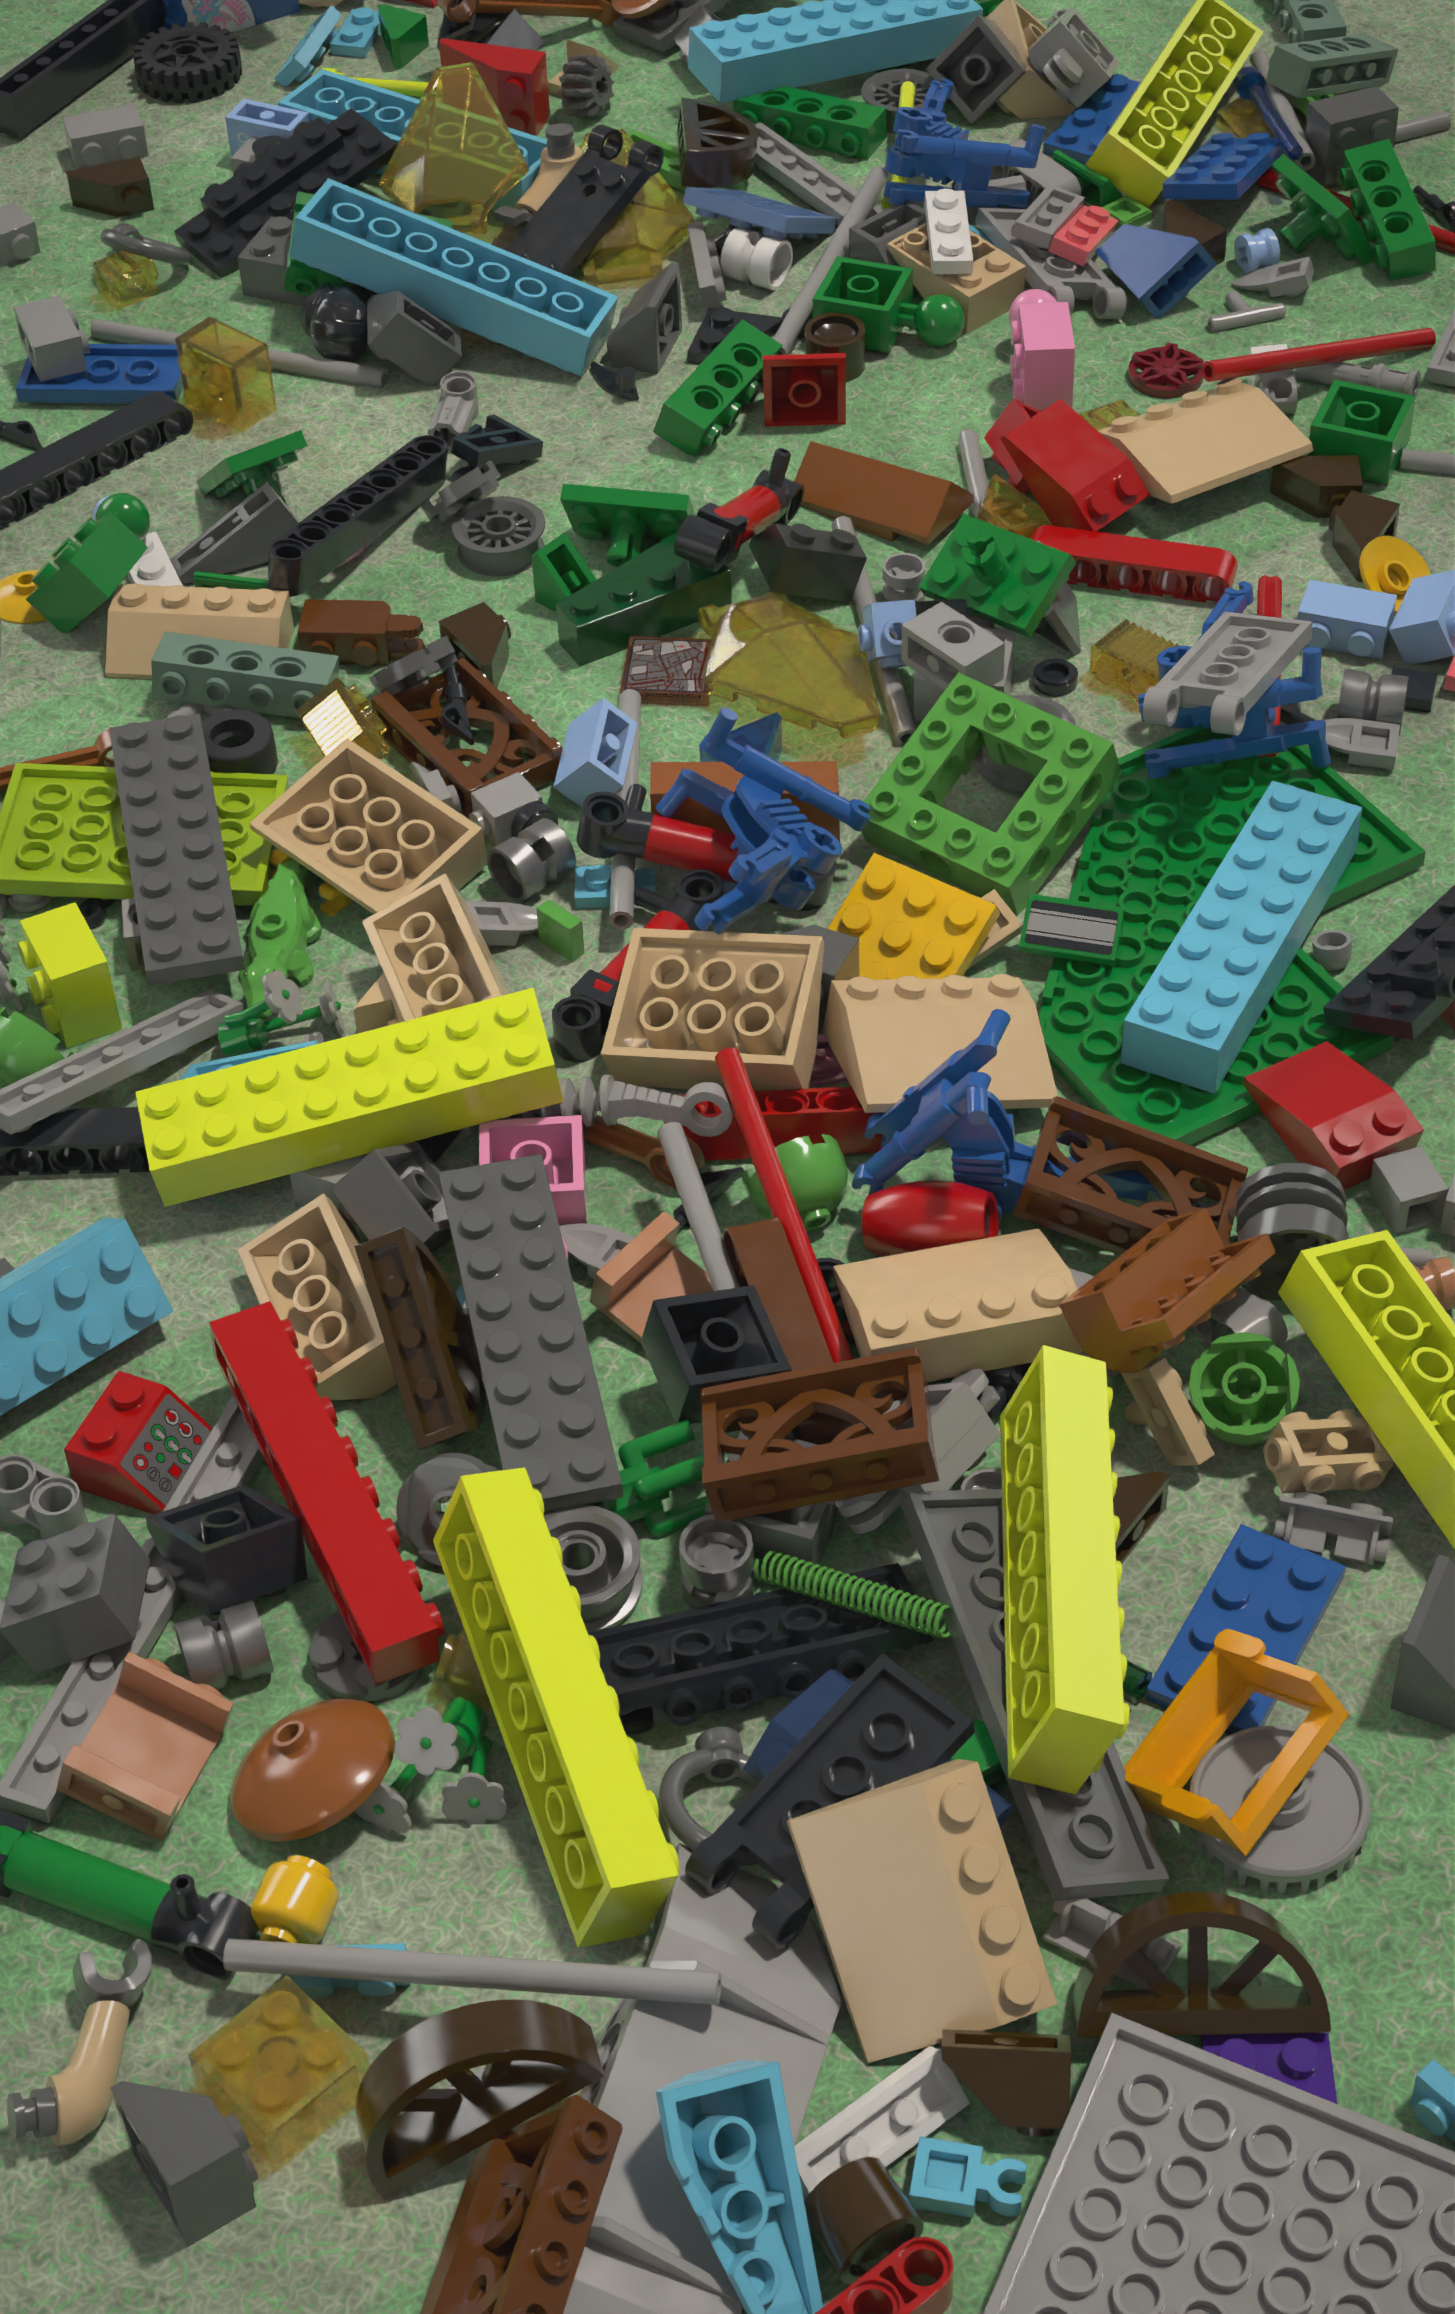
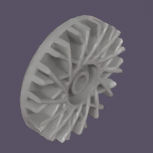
(1313, 1830)

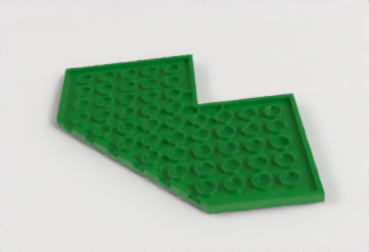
(1153, 856)

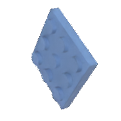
(751, 210)

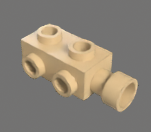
(1326, 1454)

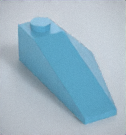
(741, 2174)

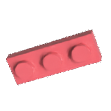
(1083, 234)

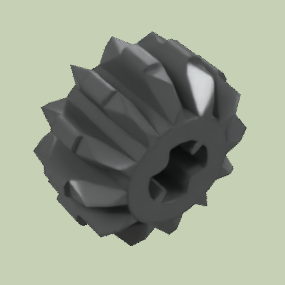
(586, 86)

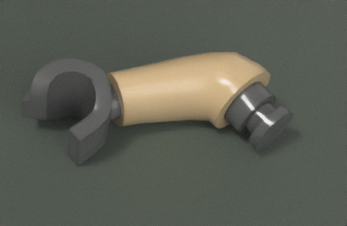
(555, 164)
(82, 2093)

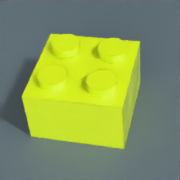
(68, 975)

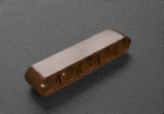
(765, 1260)

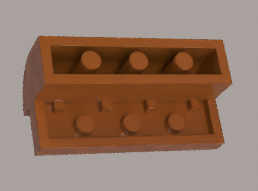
(1160, 1290)

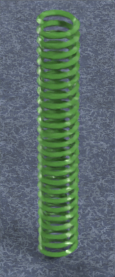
(846, 1588)

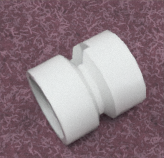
(756, 257)

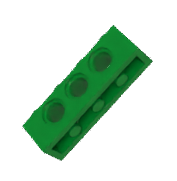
(817, 120)
(1388, 210)
(716, 390)

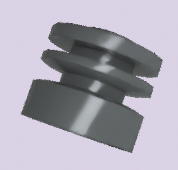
(1297, 1209)

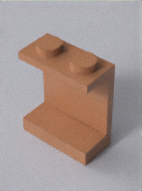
(645, 1272)
(146, 1746)

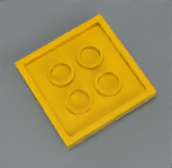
(912, 923)

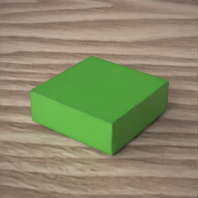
(1129, 212)
(560, 930)

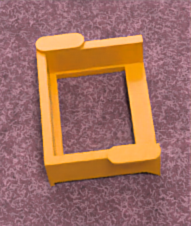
(1202, 1715)

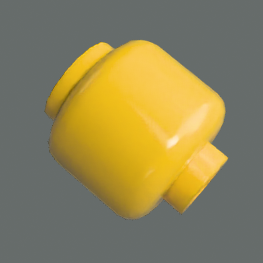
(295, 1901)

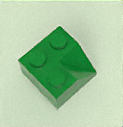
(1364, 424)

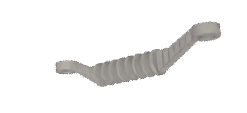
(620, 1100)

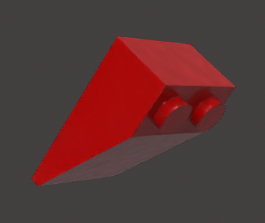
(512, 77)
(1073, 469)
(1333, 1112)

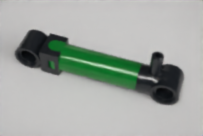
(122, 1898)

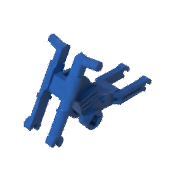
(944, 153)
(1258, 733)
(767, 829)
(961, 1110)

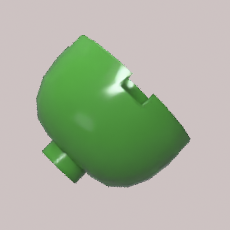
(24, 1047)
(815, 1177)
(1243, 1388)

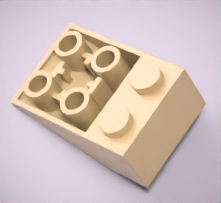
(982, 295)

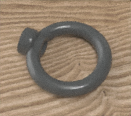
(119, 240)
(721, 1759)

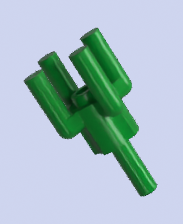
(647, 1487)

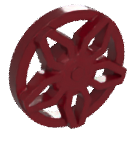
(1167, 368)

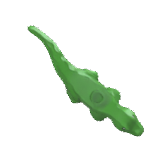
(279, 933)

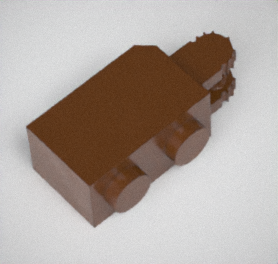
(358, 631)

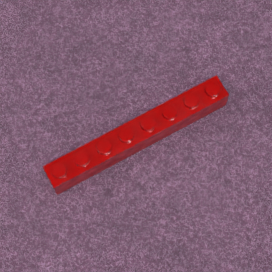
(322, 1486)

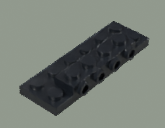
(235, 211)
(1406, 982)
(747, 1650)

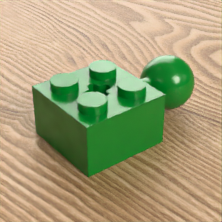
(884, 303)
(94, 564)

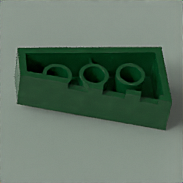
(639, 598)

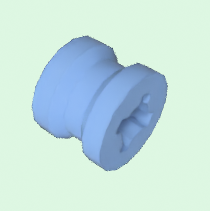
(1257, 250)

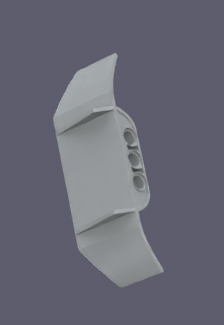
(775, 2007)

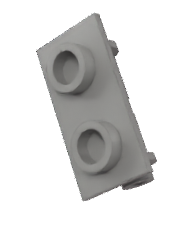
(1355, 1527)
(1082, 1923)

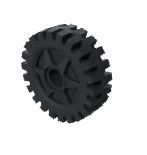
(187, 62)

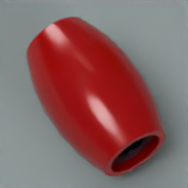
(927, 1216)

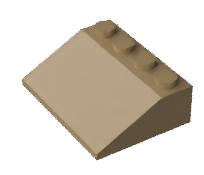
(1206, 440)
(371, 830)
(709, 992)
(906, 1027)
(961, 1303)
(921, 1910)

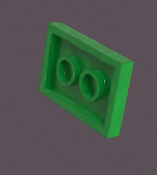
(1317, 215)
(253, 467)
(624, 515)
(998, 574)

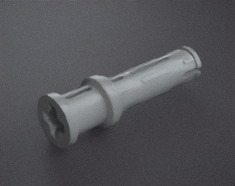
(1377, 377)

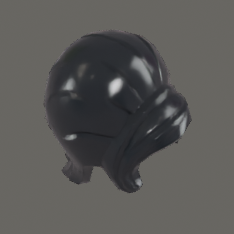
(337, 321)

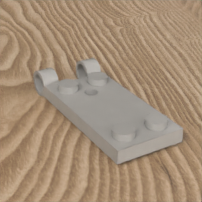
(1051, 272)
(1228, 670)

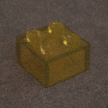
(226, 374)
(281, 2071)

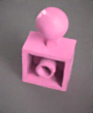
(1042, 349)
(563, 1154)

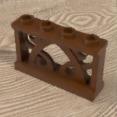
(417, 712)
(1087, 1206)
(858, 1461)
(526, 2215)

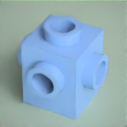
(874, 634)

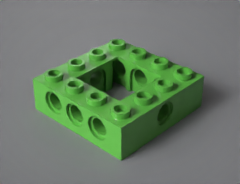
(1070, 781)

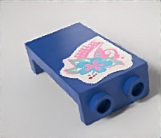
(227, 14)

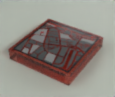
(667, 670)

